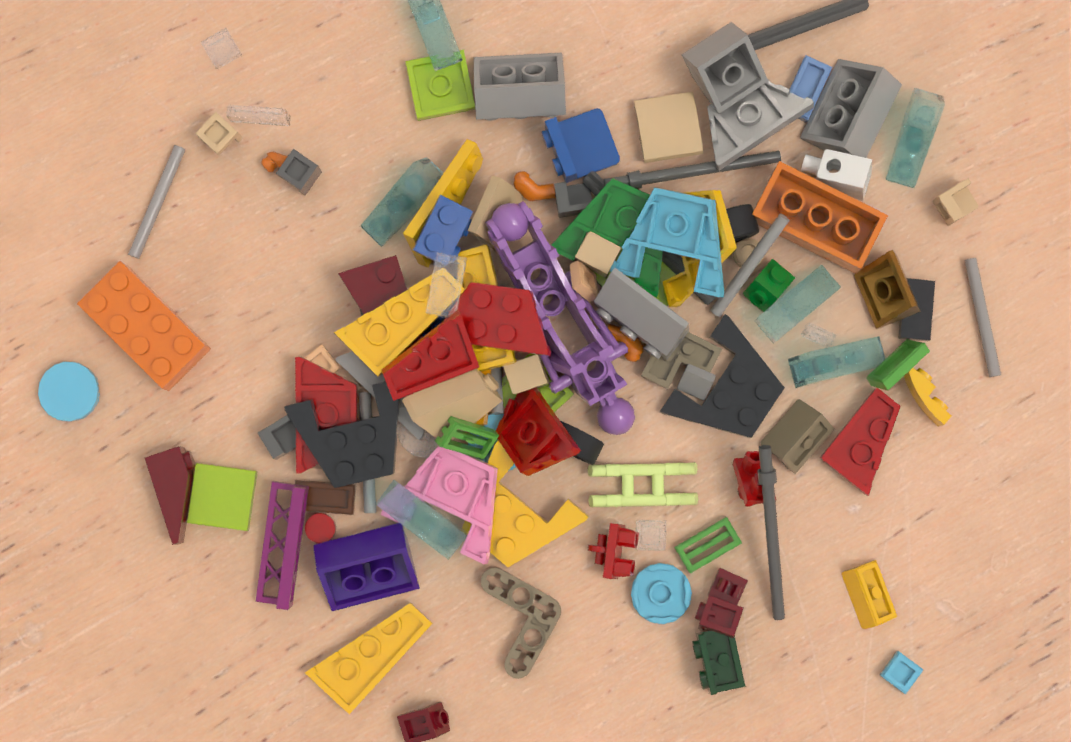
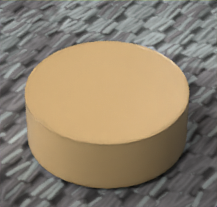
(743, 250)

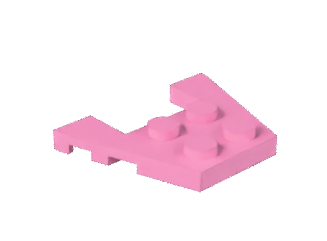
(462, 488)

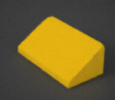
(869, 595)

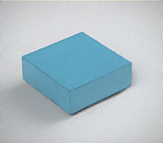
(901, 672)

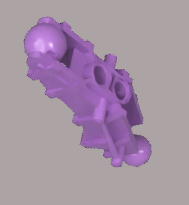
(511, 224)

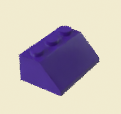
(366, 566)

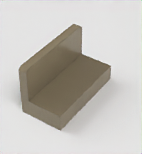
(798, 435)

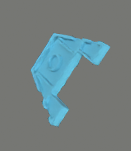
(678, 226)

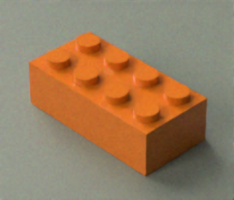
(820, 217)
(144, 326)

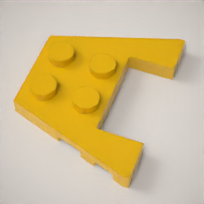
(682, 285)
(516, 526)

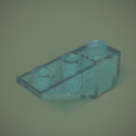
(915, 137)
(402, 200)

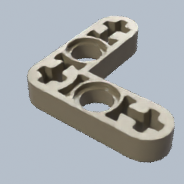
(534, 621)

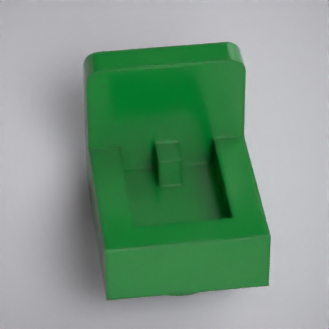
(768, 285)

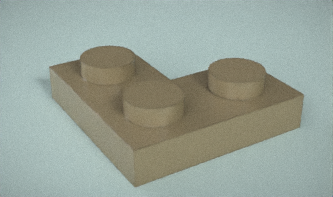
(691, 351)

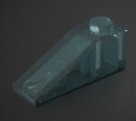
(836, 361)
(422, 519)

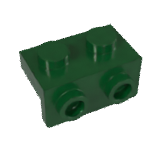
(719, 661)

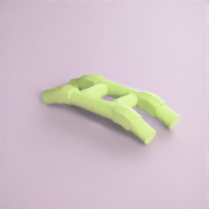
(657, 471)

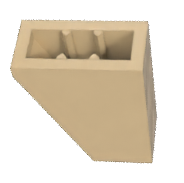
(463, 397)

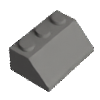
(519, 86)
(851, 108)
(640, 315)

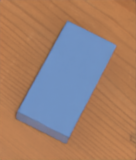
(810, 81)

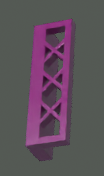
(292, 545)

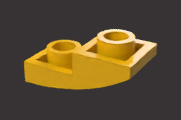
(921, 387)

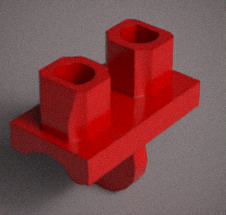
(747, 478)
(614, 564)

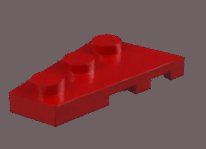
(432, 359)
(862, 441)

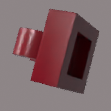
(727, 586)

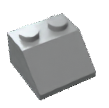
(725, 67)

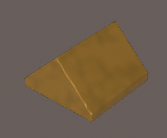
(886, 290)

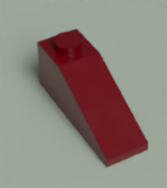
(173, 483)

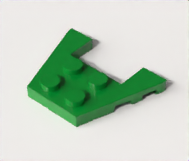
(613, 217)

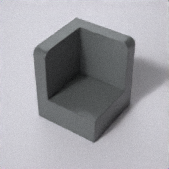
(299, 171)
(571, 198)
(279, 437)

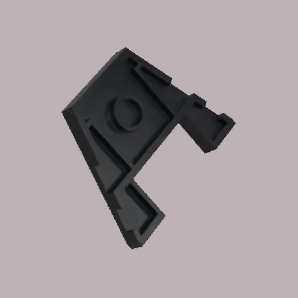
(740, 395)
(354, 449)

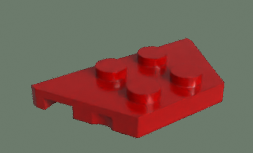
(502, 318)
(333, 400)
(534, 434)

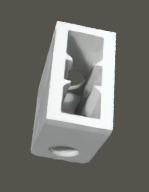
(852, 174)

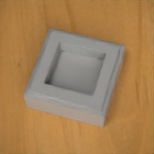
(696, 382)

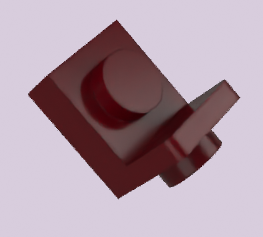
(719, 616)
(424, 723)

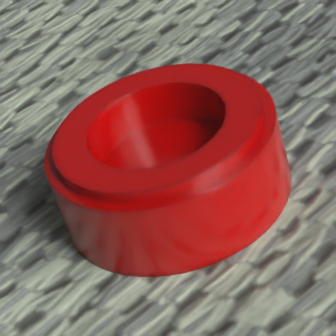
(320, 528)

